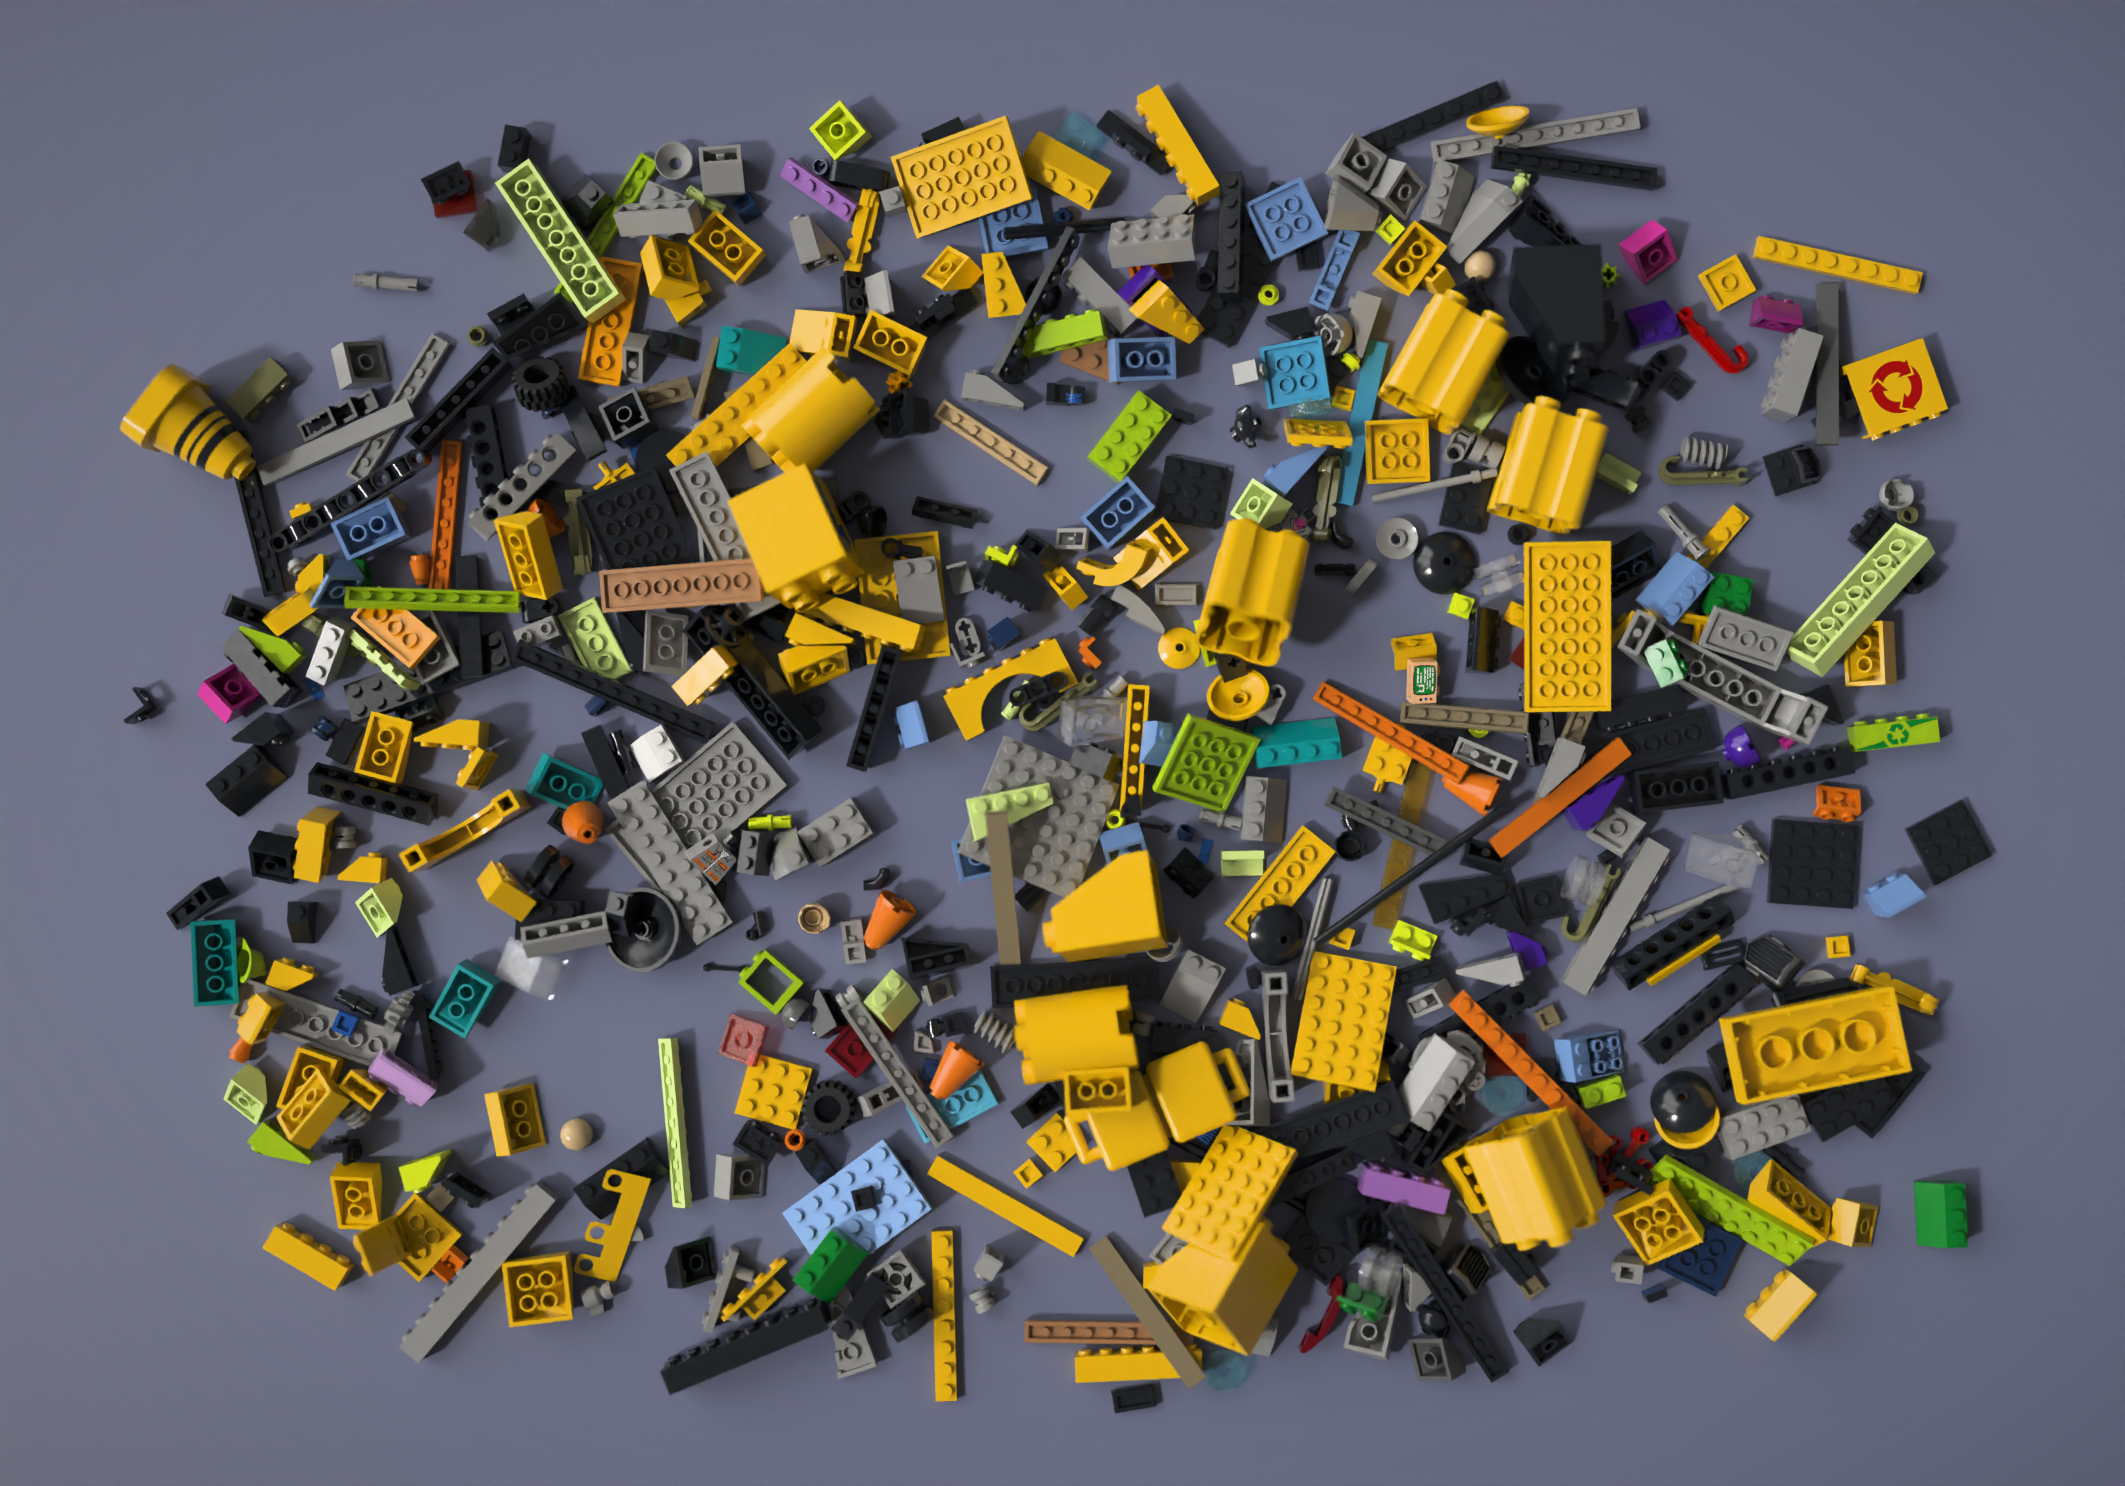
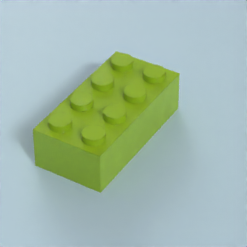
(1129, 437)

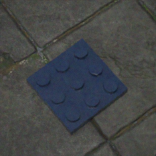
(1706, 1262)

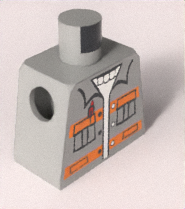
(713, 856)

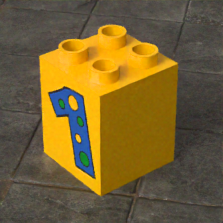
(797, 538)

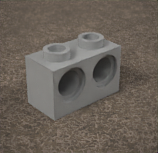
(541, 632)

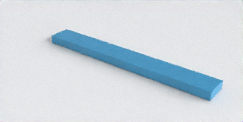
(1361, 411)

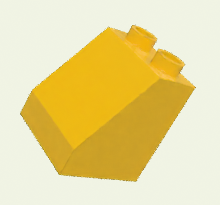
(1110, 913)
(1224, 1298)

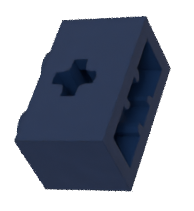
(1003, 634)

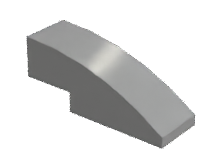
(1137, 609)

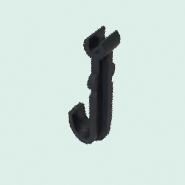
(1815, 991)

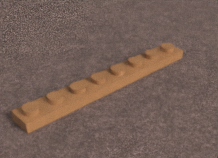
(1094, 1332)

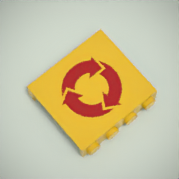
(1895, 388)

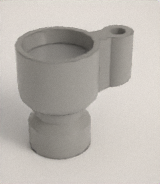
(593, 1297)

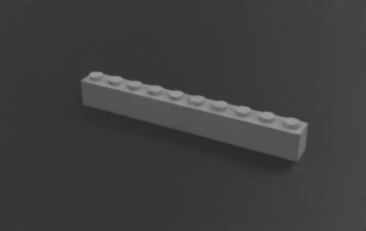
(479, 1271)

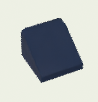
(747, 208)
(596, 705)

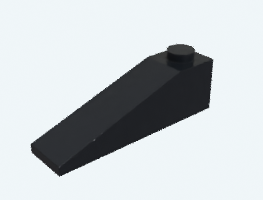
(1536, 226)

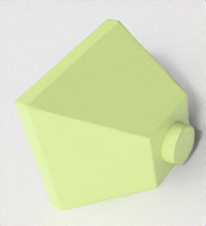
(381, 906)
(248, 1093)

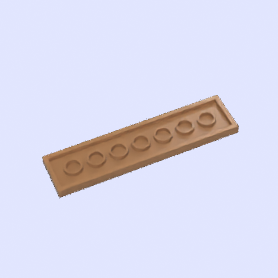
(680, 585)

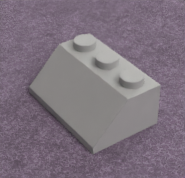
(1446, 197)
(1263, 809)

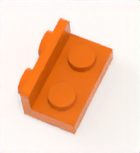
(1837, 803)

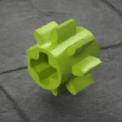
(1610, 272)

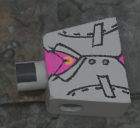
(1294, 522)

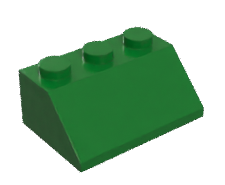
(1941, 1213)
(830, 1265)

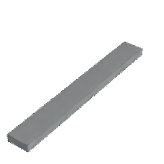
(410, 388)
(336, 442)
(897, 1073)

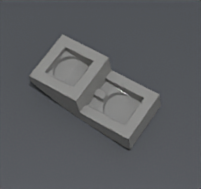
(853, 941)

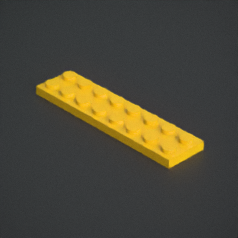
(722, 429)

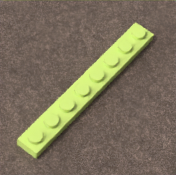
(675, 1122)

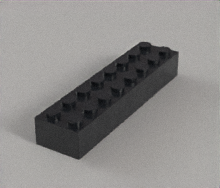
(759, 689)
(745, 1345)

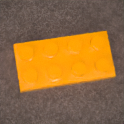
(398, 632)

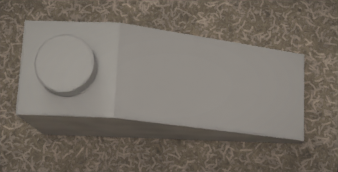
(1362, 317)
(983, 390)
(1484, 758)
(1563, 760)
(1499, 970)
(881, 1097)

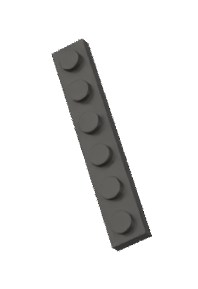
(1383, 821)

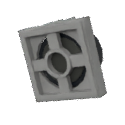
(898, 1273)

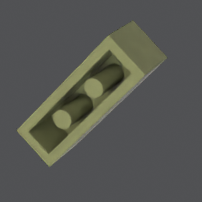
(260, 389)

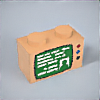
(1422, 680)

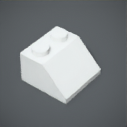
(656, 753)

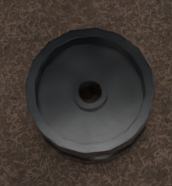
(549, 871)
(907, 1316)

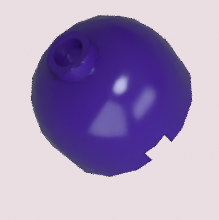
(1740, 748)

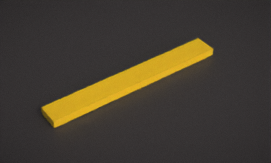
(1005, 1206)

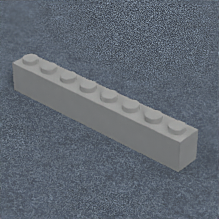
(1615, 915)

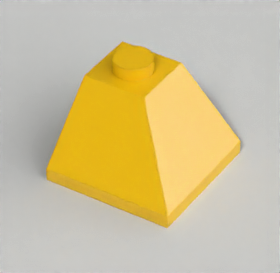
(952, 271)

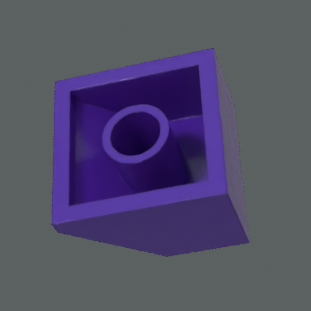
(1652, 324)

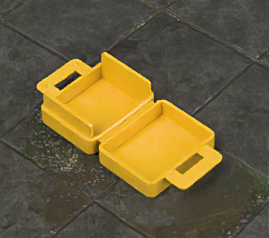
(1175, 1098)

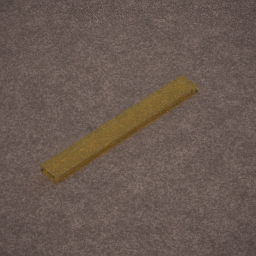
(1400, 853)

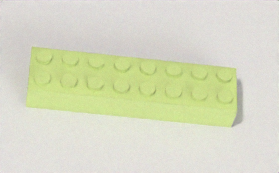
(560, 241)
(1859, 599)

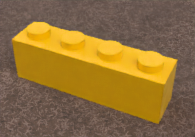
(308, 1256)

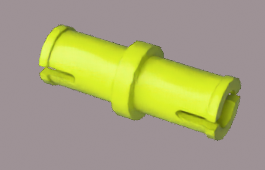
(770, 822)

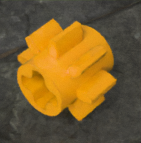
(898, 381)

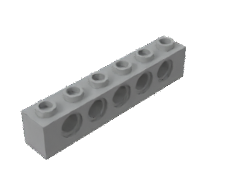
(563, 452)

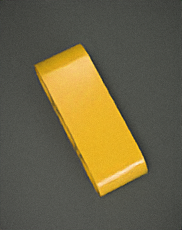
(290, 611)

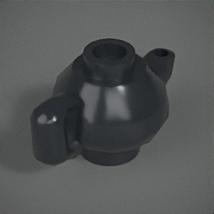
(1246, 427)
(1433, 1320)

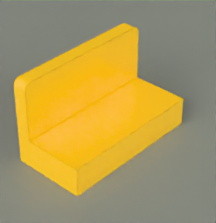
(1413, 647)

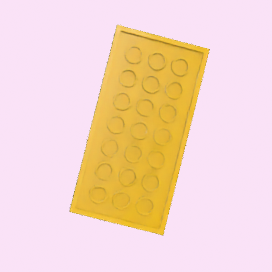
(1567, 626)

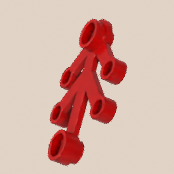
(1609, 1179)

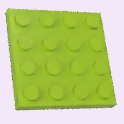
(1206, 763)

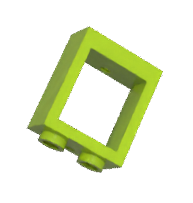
(786, 996)

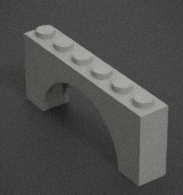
(1274, 1014)

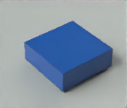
(345, 1023)

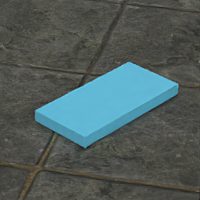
(964, 1104)

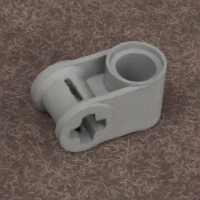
(1459, 441)
(1272, 707)

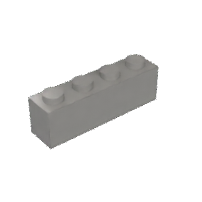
(658, 218)
(1099, 296)
(565, 934)

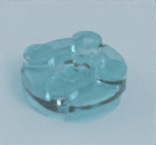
(1310, 408)
(1511, 1100)
(1744, 1165)
(1216, 1379)

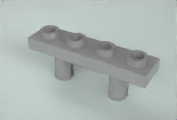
(729, 1271)

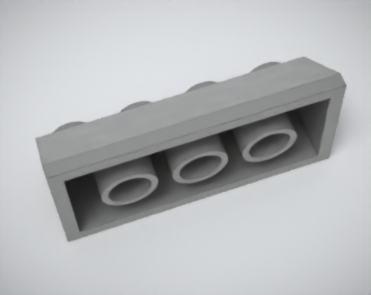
(1434, 1080)

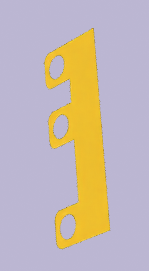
(618, 1234)

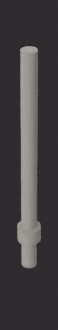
(1474, 477)
(1650, 920)

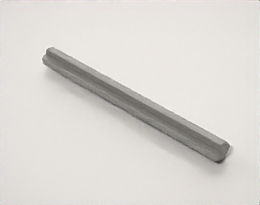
(1310, 946)

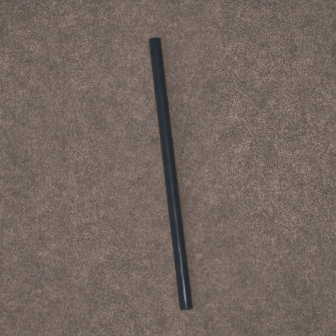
(1410, 875)

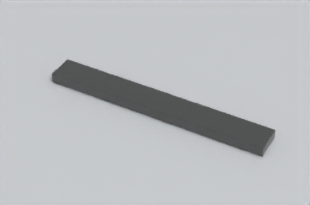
(1827, 365)

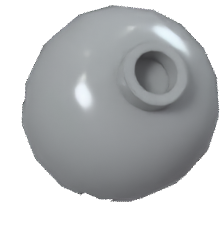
(1335, 332)

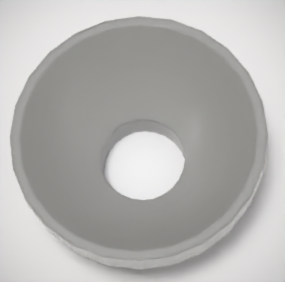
(671, 151)
(1173, 937)

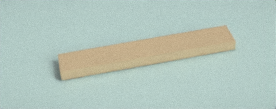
(990, 442)

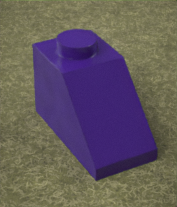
(1532, 952)

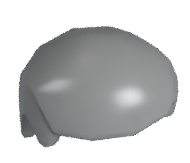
(1896, 495)

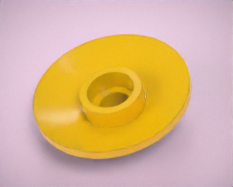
(1171, 656)

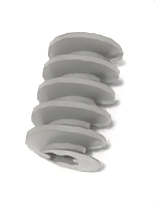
(1703, 452)
(995, 1031)

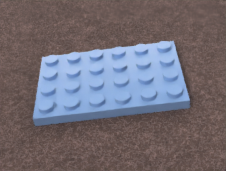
(832, 1204)

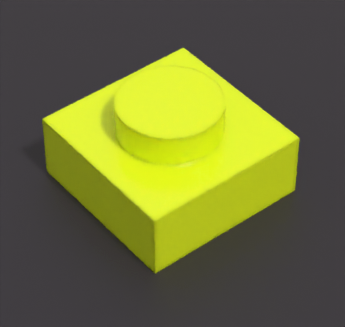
(1390, 229)
(1460, 606)

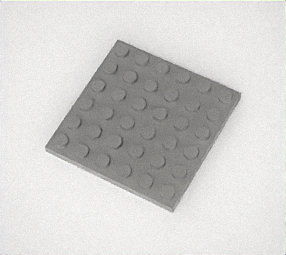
(1059, 840)

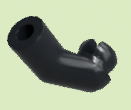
(1339, 538)
(880, 881)
(758, 928)

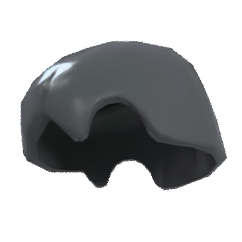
(793, 1012)

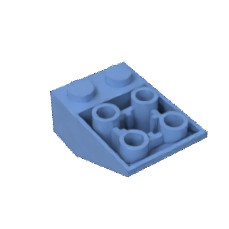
(1589, 1056)

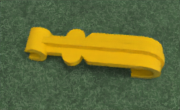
(862, 229)
(1905, 993)

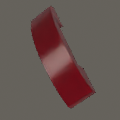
(1312, 1338)

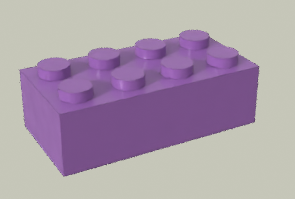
(1403, 1188)

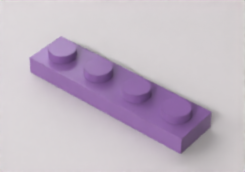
(819, 189)

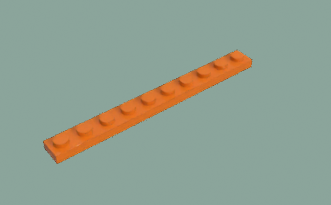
(1527, 1069)

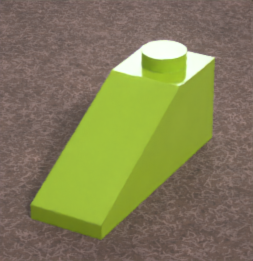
(281, 652)
(273, 1142)

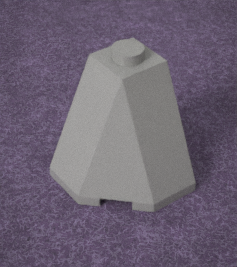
(1350, 208)
(813, 245)
(789, 853)

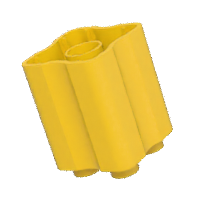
(1444, 362)
(1548, 466)
(1252, 592)
(1536, 1178)

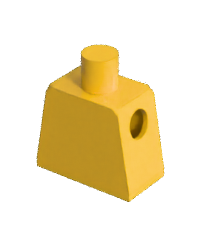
(688, 306)
(363, 1088)

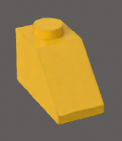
(1437, 280)
(313, 573)
(1065, 587)
(366, 869)
(1238, 1018)

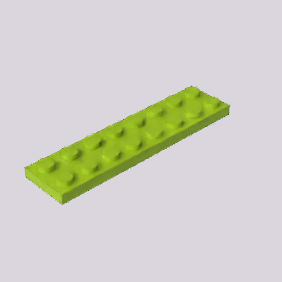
(1733, 1212)

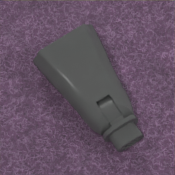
(1429, 1225)

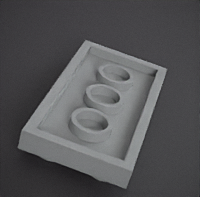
(1745, 638)

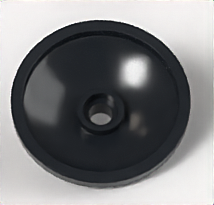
(1431, 570)
(1269, 927)
(1684, 1115)

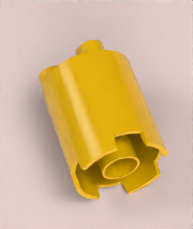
(810, 414)
(1075, 1033)

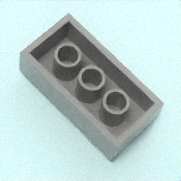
(1153, 241)
(1791, 375)
(1761, 1125)

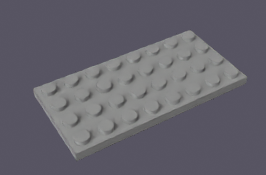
(710, 793)

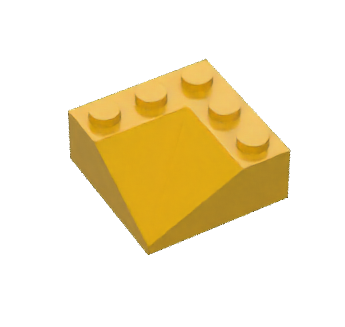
(1658, 1222)
(539, 1288)

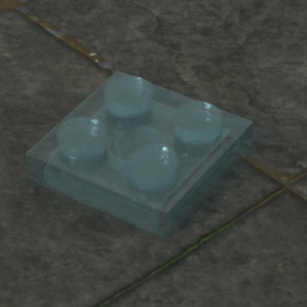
(1079, 135)

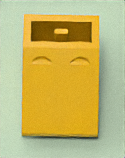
(824, 329)
(1165, 551)
(459, 732)
(382, 1245)

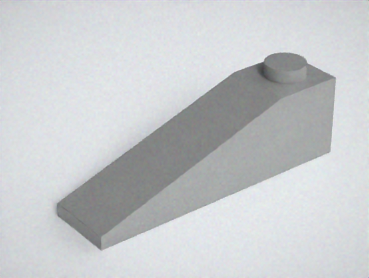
(1483, 215)
(1254, 1109)
(1375, 1338)

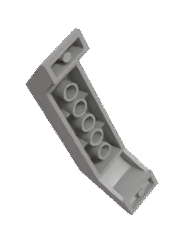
(1728, 684)

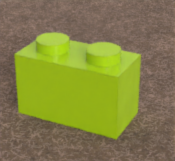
(1600, 1091)

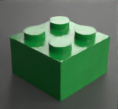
(1726, 592)

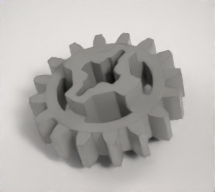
(399, 1012)

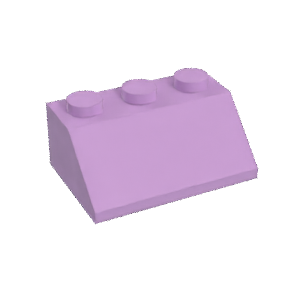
(401, 1078)

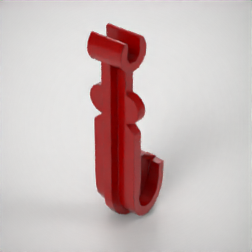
(1709, 345)

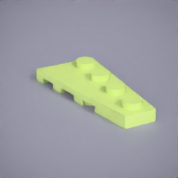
(379, 657)
(1016, 802)

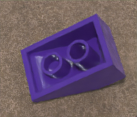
(1139, 285)
(1592, 804)

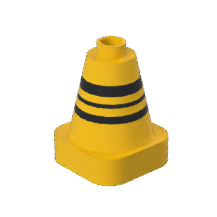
(185, 422)

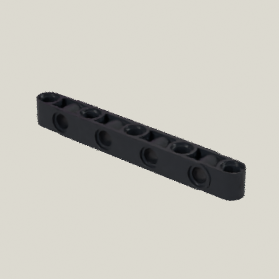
(362, 493)

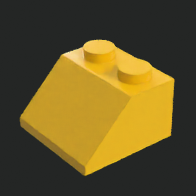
(259, 1018)
(1853, 1222)

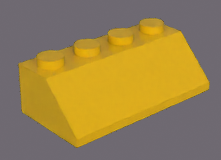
(1065, 170)
(529, 554)
(1790, 1201)

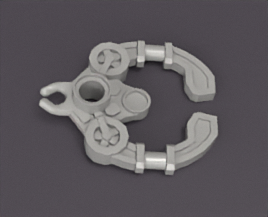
(1474, 1079)

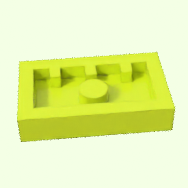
(998, 555)
(1413, 940)

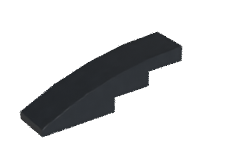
(339, 415)
(582, 425)
(605, 761)

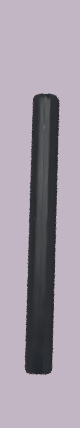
(1057, 229)

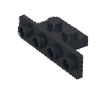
(1134, 142)
(925, 319)
(1540, 731)

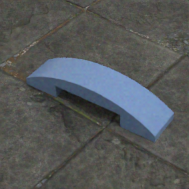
(1333, 268)

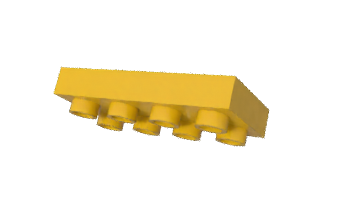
(1815, 1044)

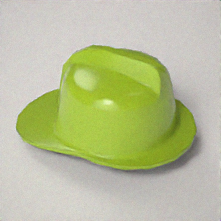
(249, 961)

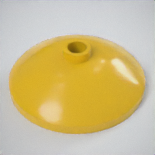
(1498, 120)
(1226, 698)
(1690, 1140)

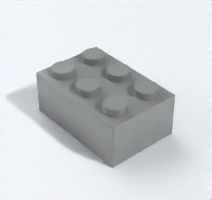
(835, 832)

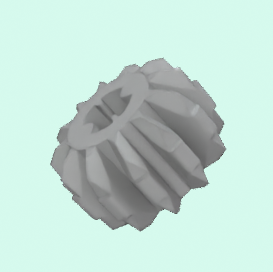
(355, 1114)

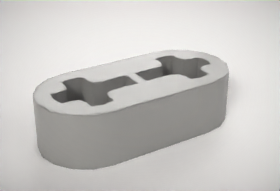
(1361, 576)
(963, 639)

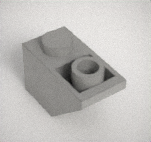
(1173, 206)

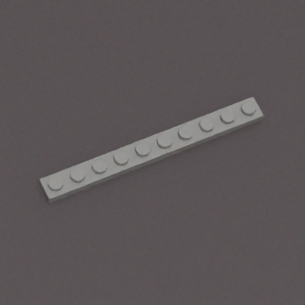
(1538, 135)

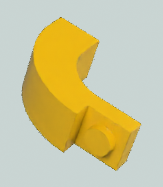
(1134, 559)

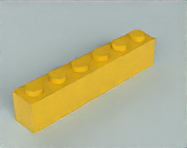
(1178, 145)
(868, 622)
(1135, 716)
(1127, 1364)

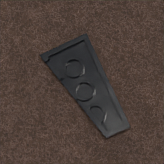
(1459, 896)

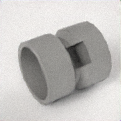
(1486, 452)

